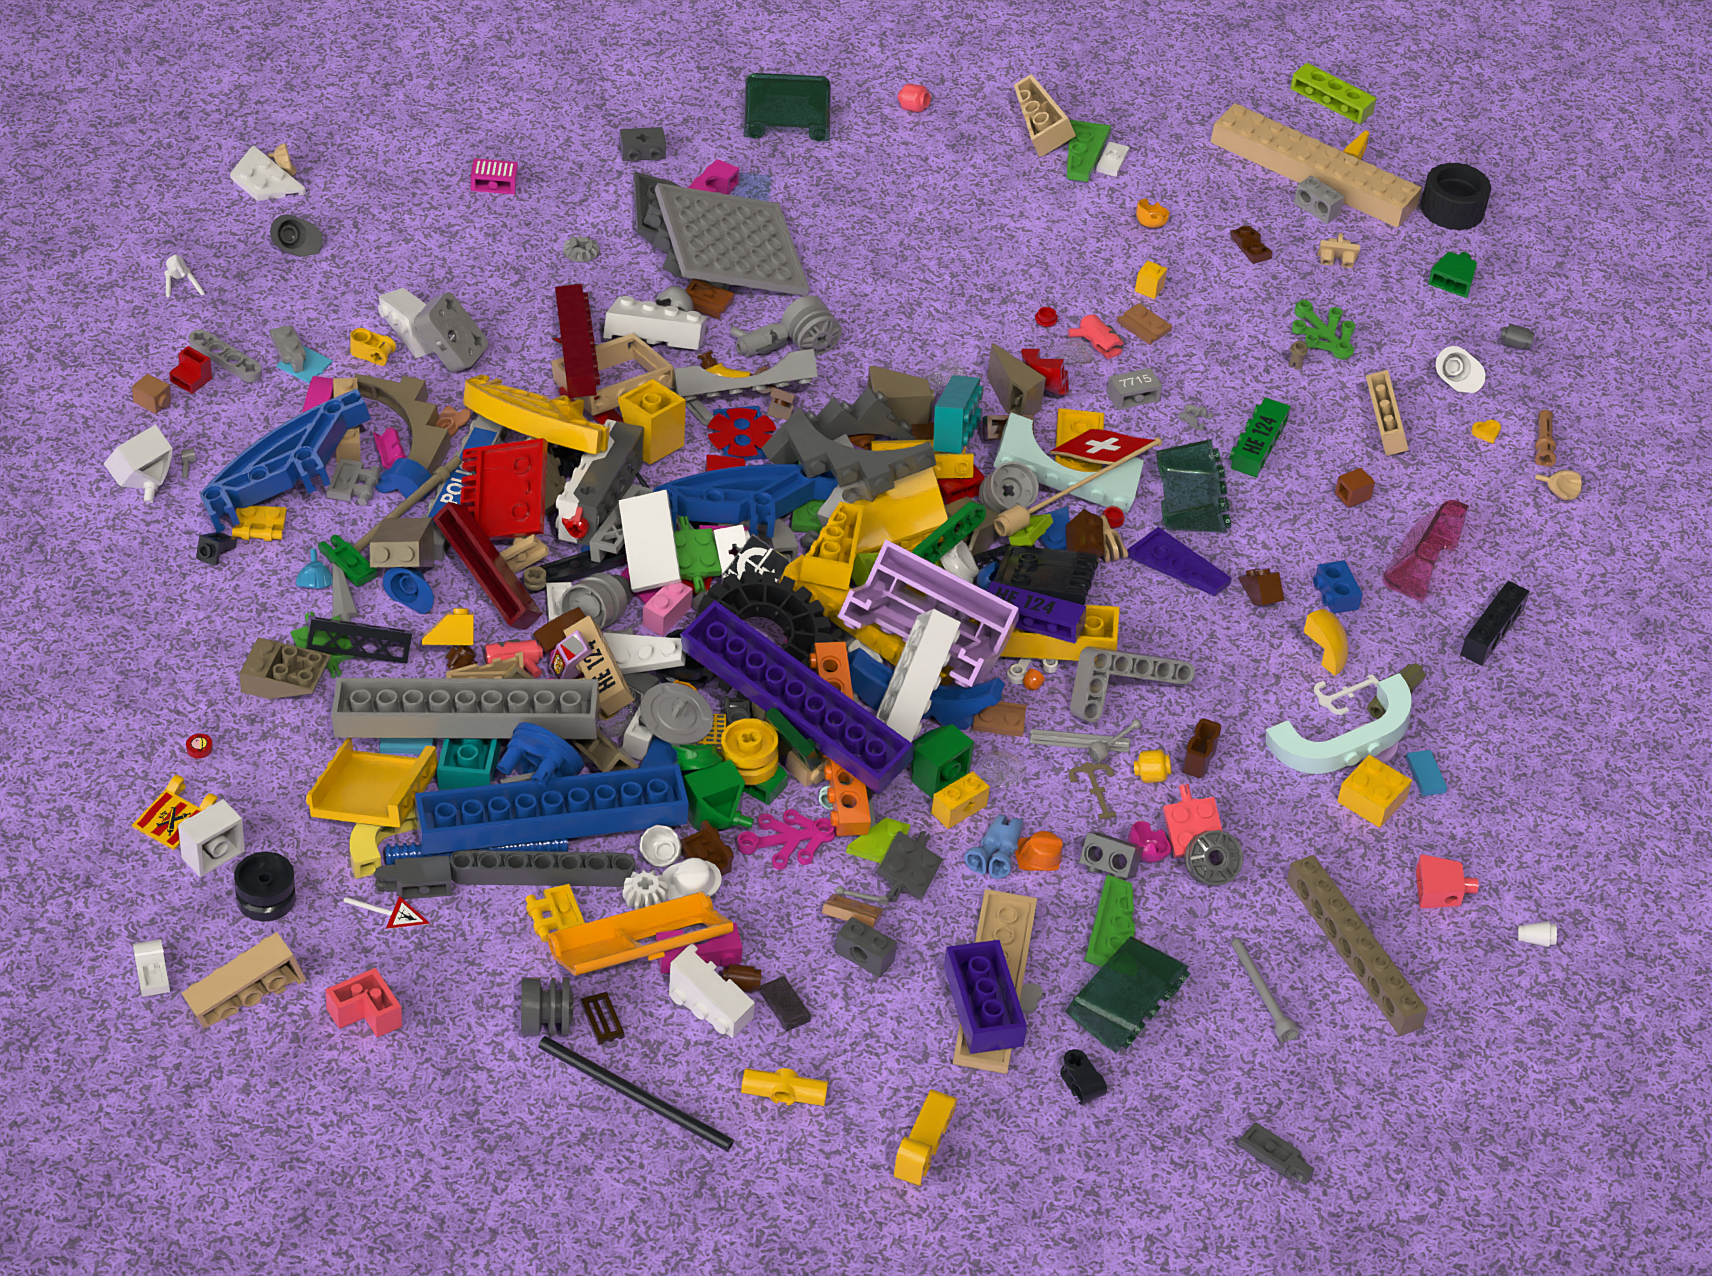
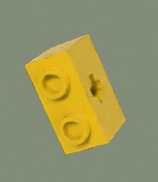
(960, 800)

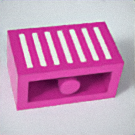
(494, 176)

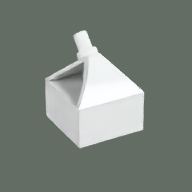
(141, 462)

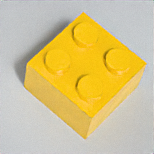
(1374, 791)

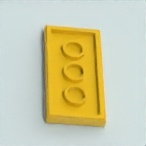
(1072, 424)

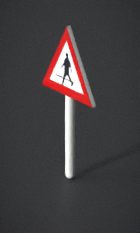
(401, 916)

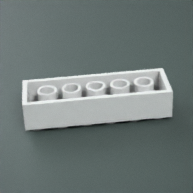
(918, 672)

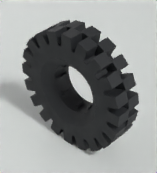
(777, 602)

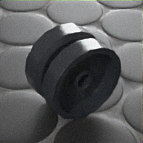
(689, 673)
(265, 886)

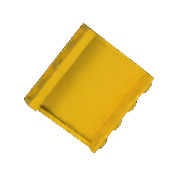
(903, 513)
(371, 786)

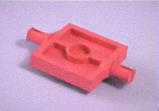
(1189, 818)

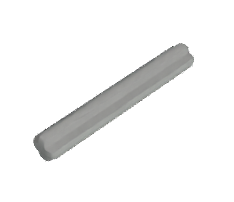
(1075, 740)

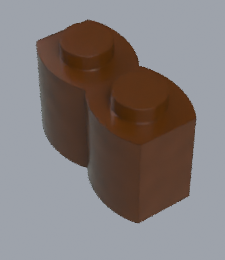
(1201, 748)

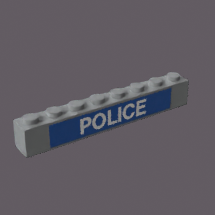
(482, 433)

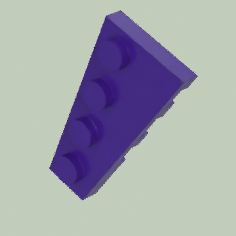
(1175, 559)

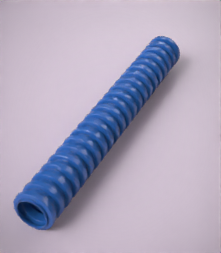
(414, 851)

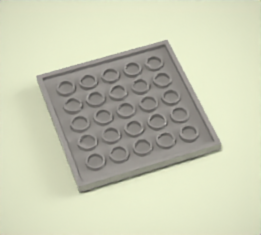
(731, 240)

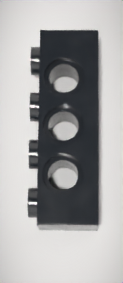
(1494, 623)

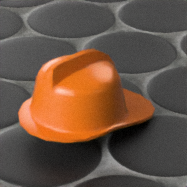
(1039, 852)

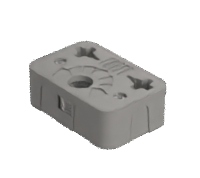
(451, 332)

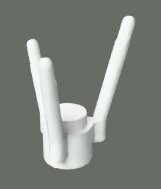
(178, 270)

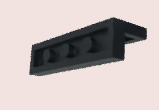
(358, 629)

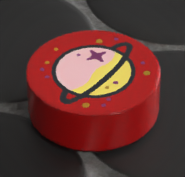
(199, 746)

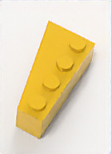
(834, 551)

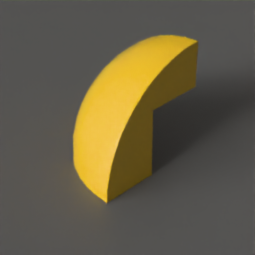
(1331, 635)

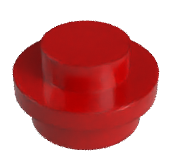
(1046, 317)
(1114, 516)

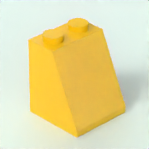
(660, 414)

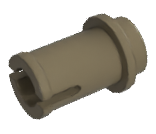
(1298, 352)

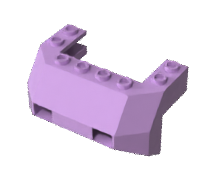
(895, 608)

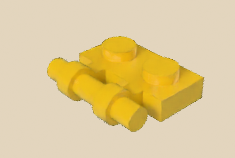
(260, 523)
(562, 908)

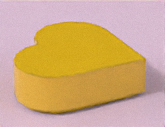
(1486, 430)

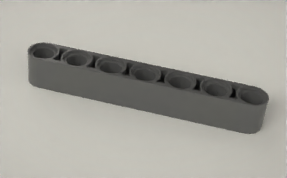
(541, 868)

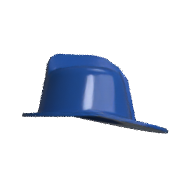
(409, 588)

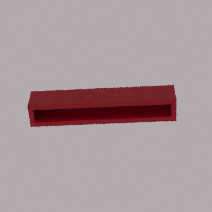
(487, 566)

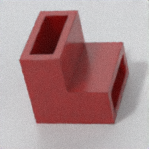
(193, 370)

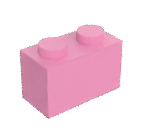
(667, 607)

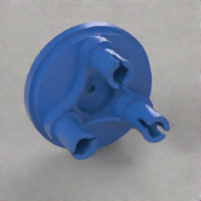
(544, 750)

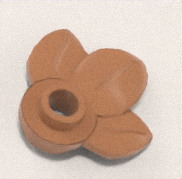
(452, 420)

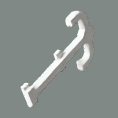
(1325, 701)

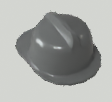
(304, 235)

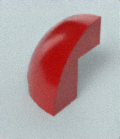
(1053, 369)

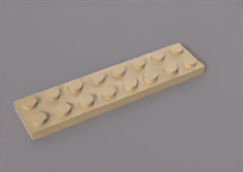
(1010, 920)

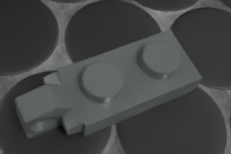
(1276, 1153)

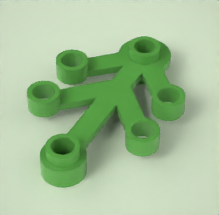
(1340, 348)

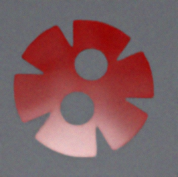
(729, 431)

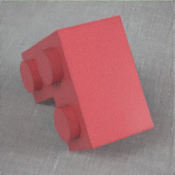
(365, 998)

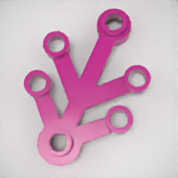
(789, 836)

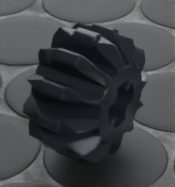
(569, 459)

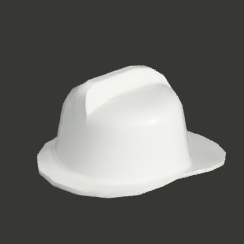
(1467, 371)
(692, 877)

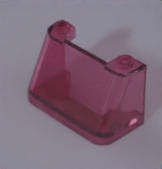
(1416, 557)

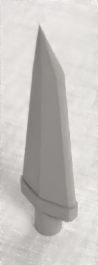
(342, 599)

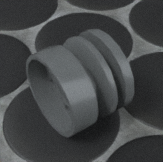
(545, 1006)

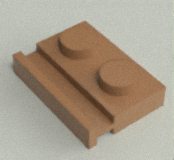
(1144, 323)
(1001, 719)
(845, 908)

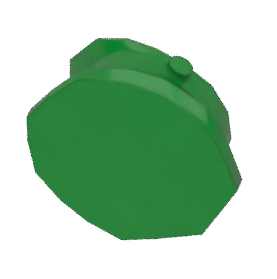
(696, 756)

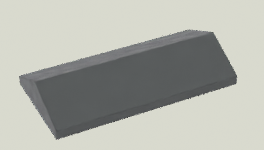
(644, 195)

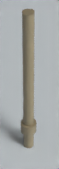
(441, 474)

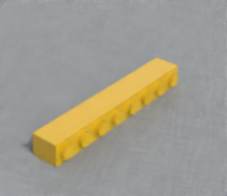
(832, 600)

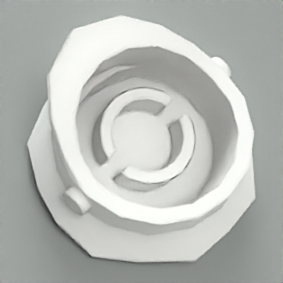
(960, 562)

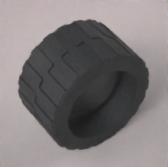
(1455, 196)

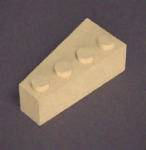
(1043, 117)
(244, 981)

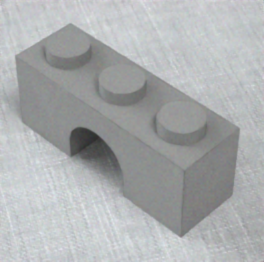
(848, 494)

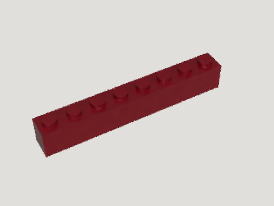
(577, 341)

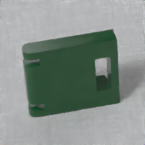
(802, 748)

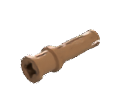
(1545, 444)

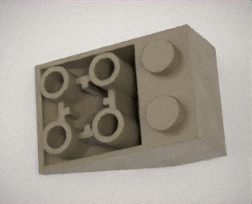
(1015, 383)
(281, 670)

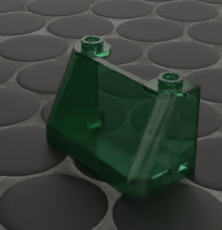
(787, 102)

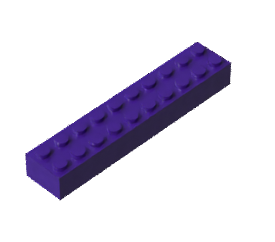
(805, 699)

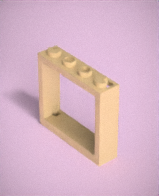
(614, 353)

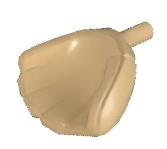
(283, 159)
(1563, 483)

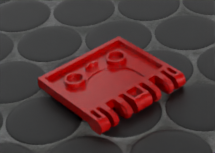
(507, 487)

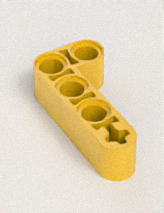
(924, 1140)

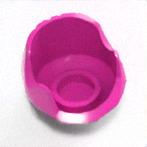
(1154, 842)

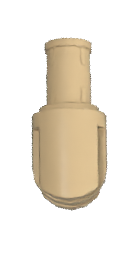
(1112, 543)

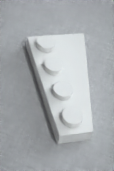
(645, 653)

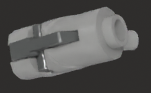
(760, 340)

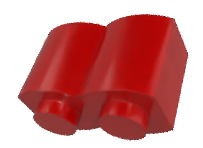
(958, 488)

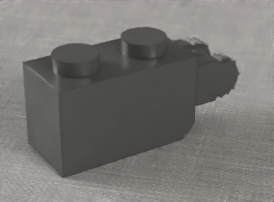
(416, 877)

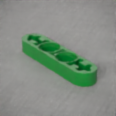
(969, 516)

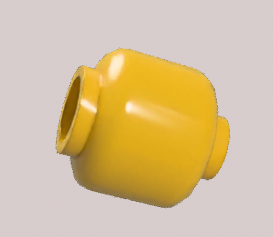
(1153, 766)

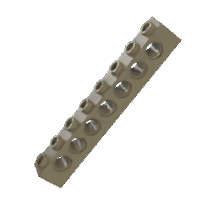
(1357, 945)

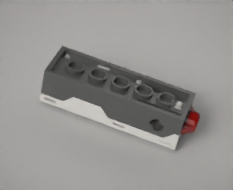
(599, 483)

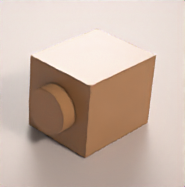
(151, 393)

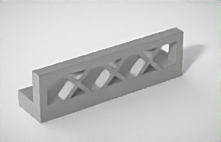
(610, 534)

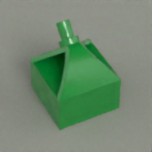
(940, 758)
(716, 796)

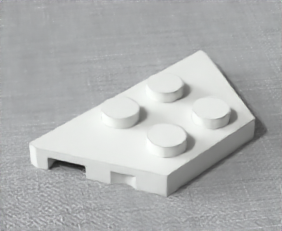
(263, 177)

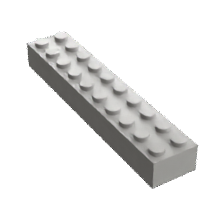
(463, 707)

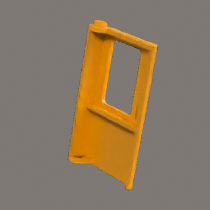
(614, 938)

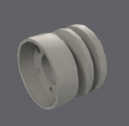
(811, 325)
(1015, 480)

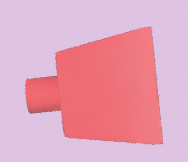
(1442, 882)

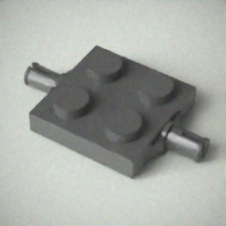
(909, 866)

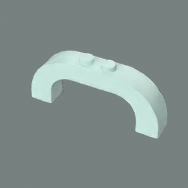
(1352, 746)

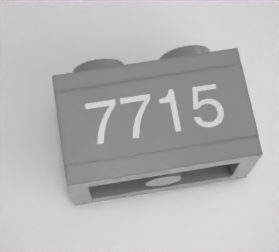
(1134, 388)

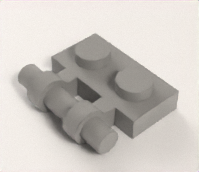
(346, 478)

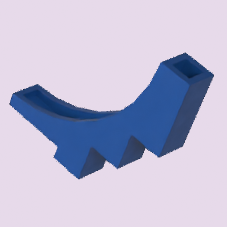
(949, 703)

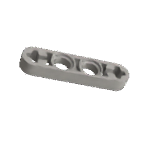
(228, 353)

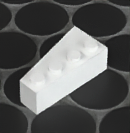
(655, 323)

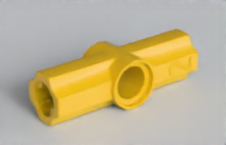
(784, 1086)

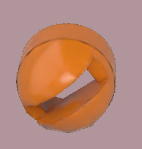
(1033, 679)

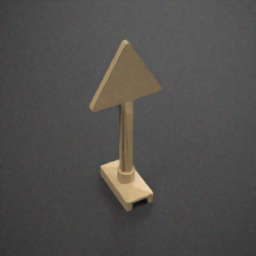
(524, 552)

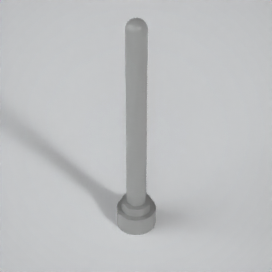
(1283, 1025)

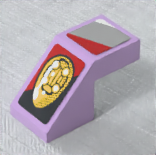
(568, 654)

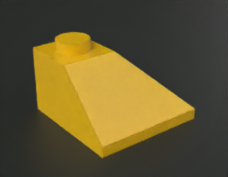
(452, 629)

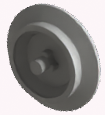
(676, 713)

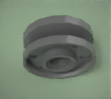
(1228, 851)

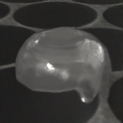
(617, 723)

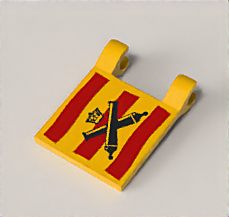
(167, 811)

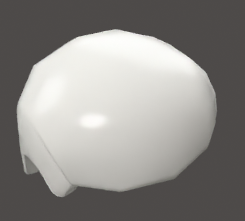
(660, 846)

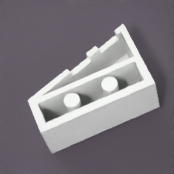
(400, 310)
(707, 994)

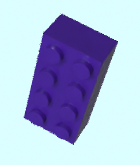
(985, 996)

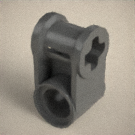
(736, 709)

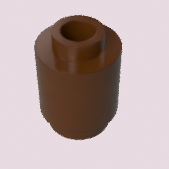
(744, 976)

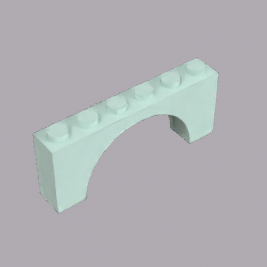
(1110, 489)

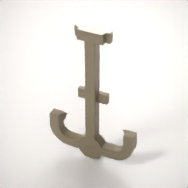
(1089, 768)

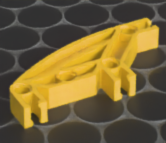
(535, 414)

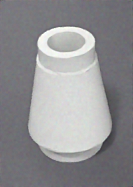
(1538, 933)

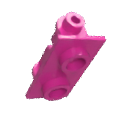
(389, 447)

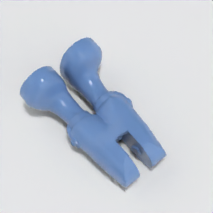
(1000, 839)

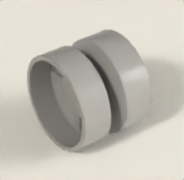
(596, 596)

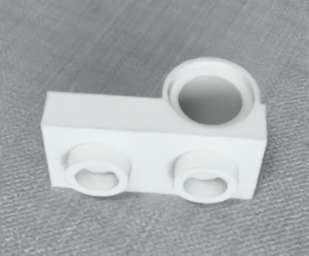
(151, 967)

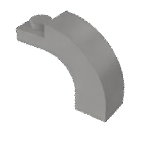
(782, 540)

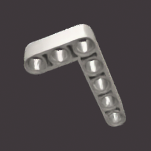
(1105, 664)

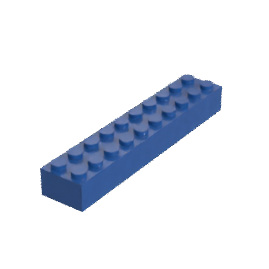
(560, 810)

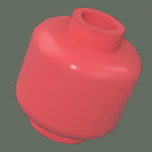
(914, 97)

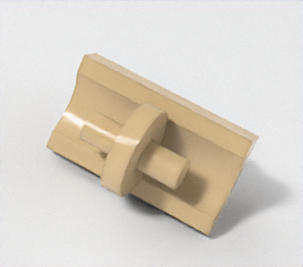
(1338, 249)

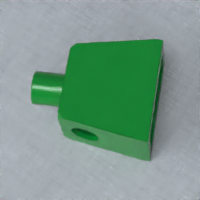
(1454, 273)

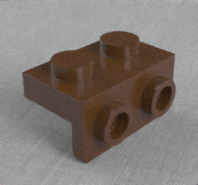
(708, 847)

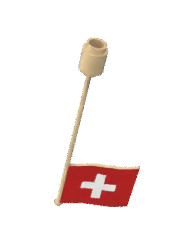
(1092, 446)

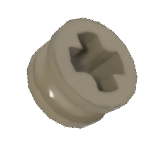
(535, 578)

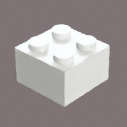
(211, 837)

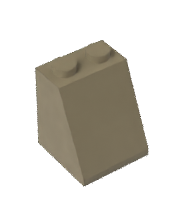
(907, 394)
(981, 537)
(403, 543)

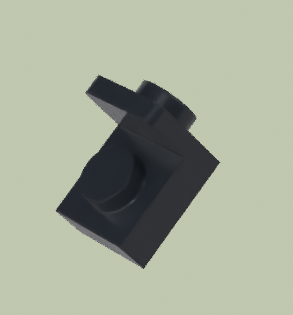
(213, 544)

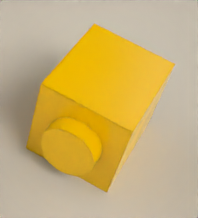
(1151, 279)

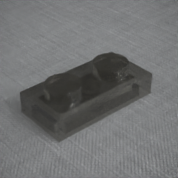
(785, 1003)

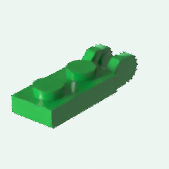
(347, 558)

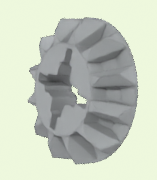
(579, 254)

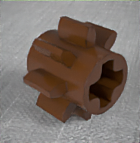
(460, 657)

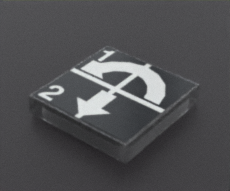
(759, 557)

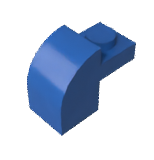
(403, 475)

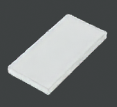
(650, 541)

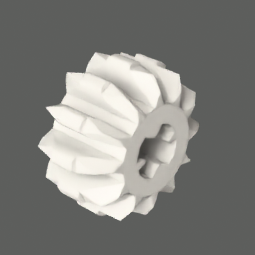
(644, 889)

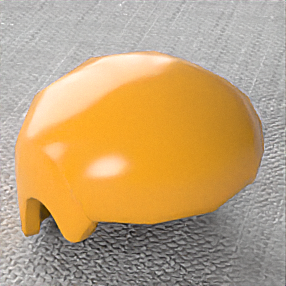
(1151, 215)

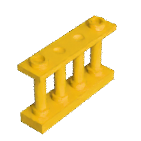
(948, 464)

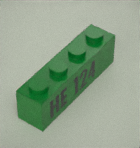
(1260, 437)

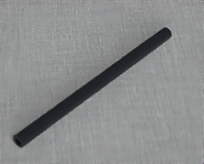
(636, 1093)

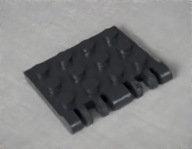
(1049, 572)

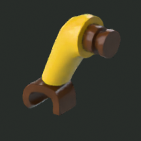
(710, 364)

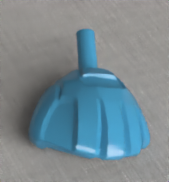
(314, 574)

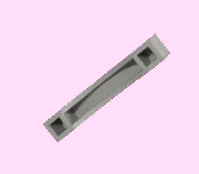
(793, 366)

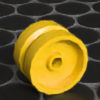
(752, 748)

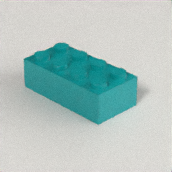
(957, 414)
(468, 762)

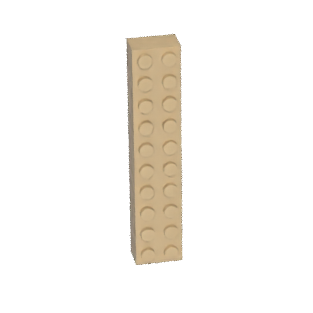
(1301, 156)

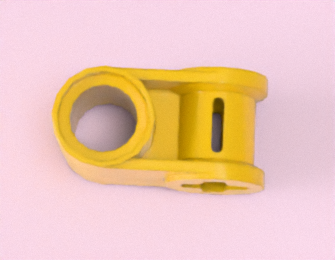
(369, 346)

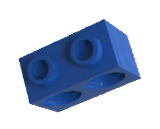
(1337, 587)

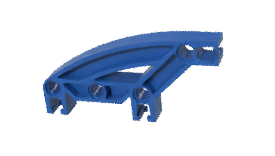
(283, 456)
(745, 493)

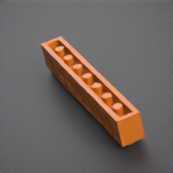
(846, 820)

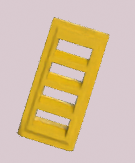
(1358, 146)

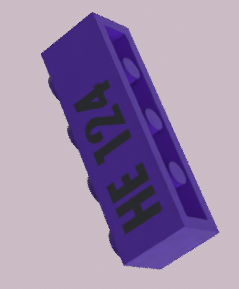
(1043, 613)

